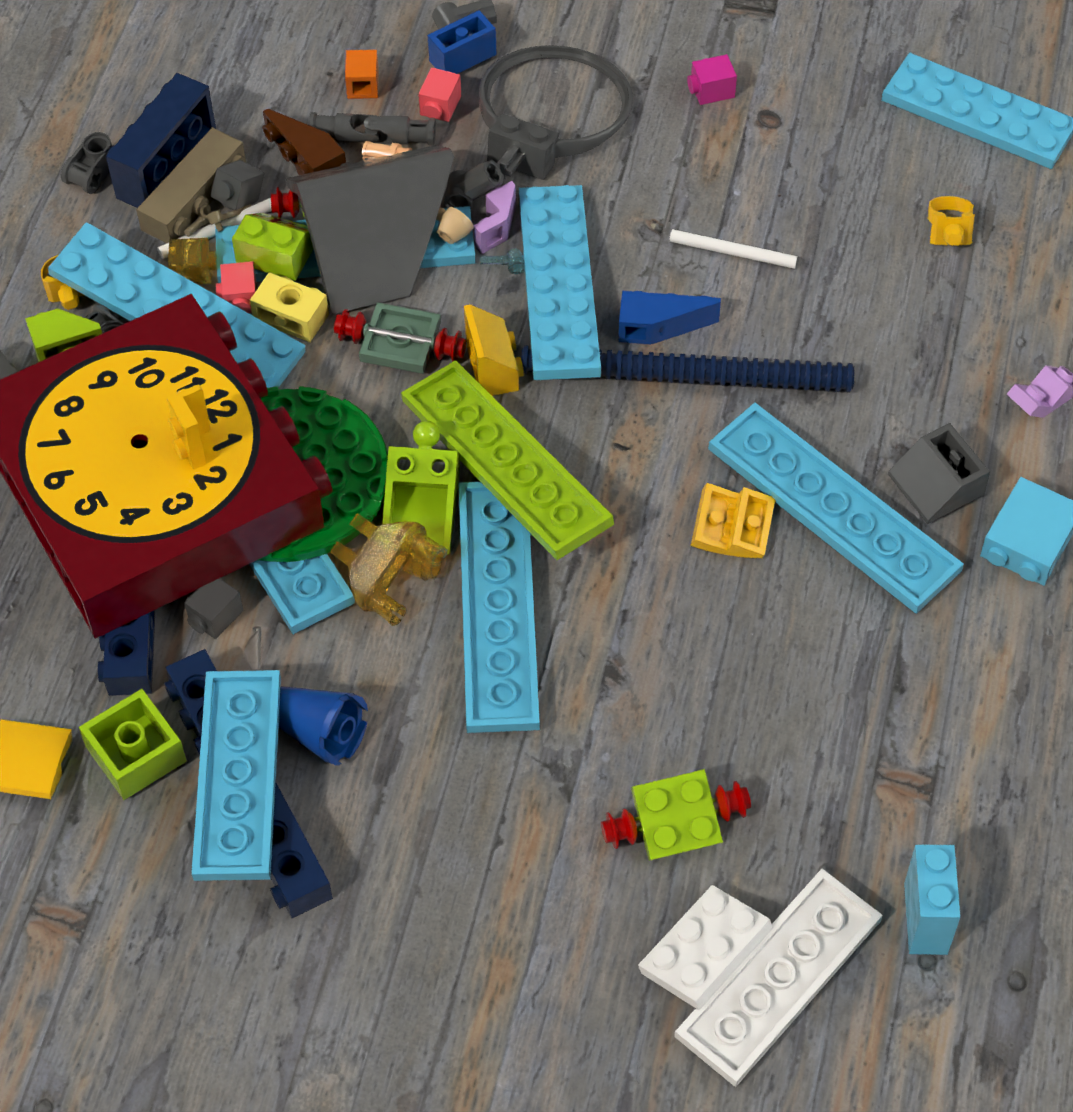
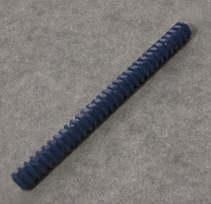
(720, 370)

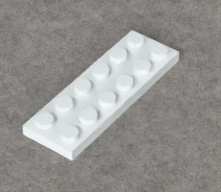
(779, 977)

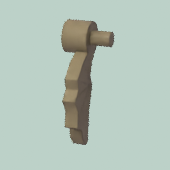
(216, 216)

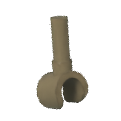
(201, 221)

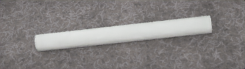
(209, 230)
(734, 249)

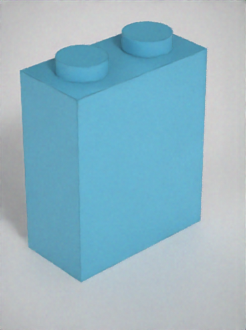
(1030, 531)
(932, 899)

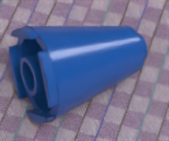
(323, 721)

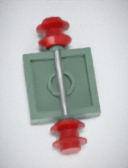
(399, 337)

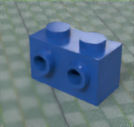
(462, 43)

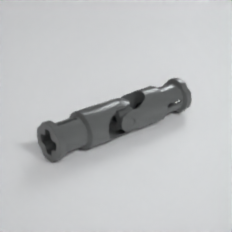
(377, 128)

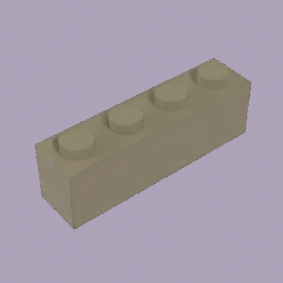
(188, 187)

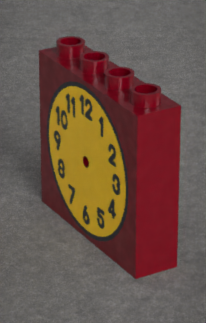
(101, 474)

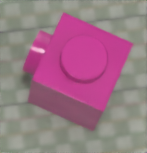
(712, 79)

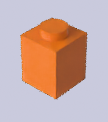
(361, 74)

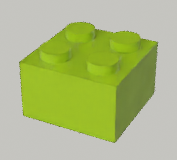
(133, 744)

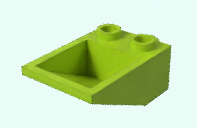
(419, 491)

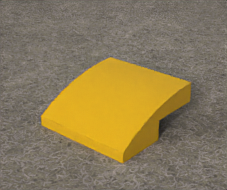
(733, 522)
(31, 758)

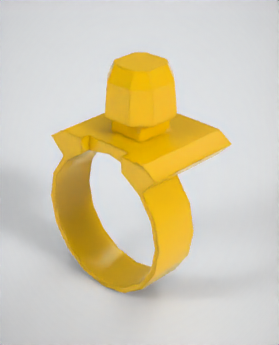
(951, 230)
(57, 290)

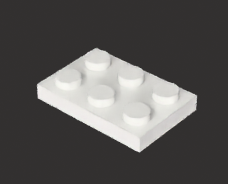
(705, 947)

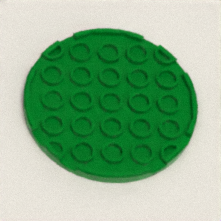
(351, 455)

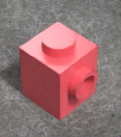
(440, 94)
(237, 284)

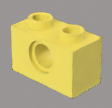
(290, 306)

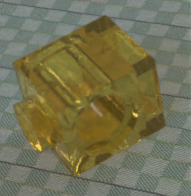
(192, 259)

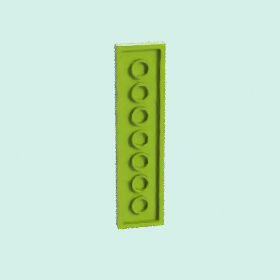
(508, 460)

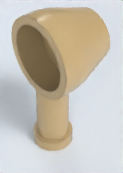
(453, 225)

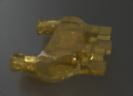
(382, 560)

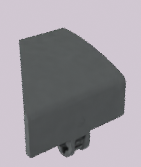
(373, 223)

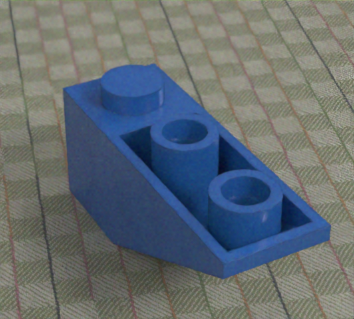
(658, 316)

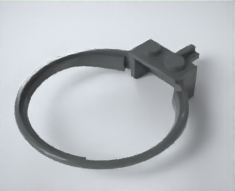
(531, 147)

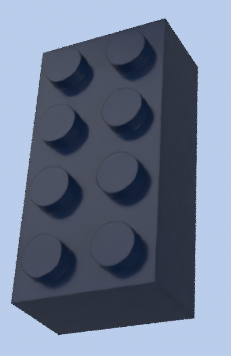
(160, 138)

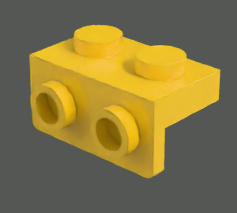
(188, 423)

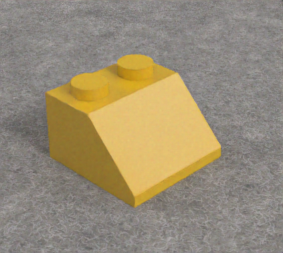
(491, 351)

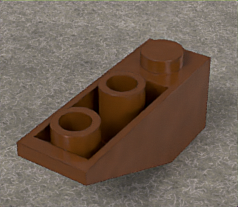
(302, 144)

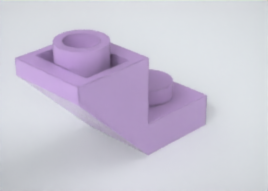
(499, 212)
(1045, 393)

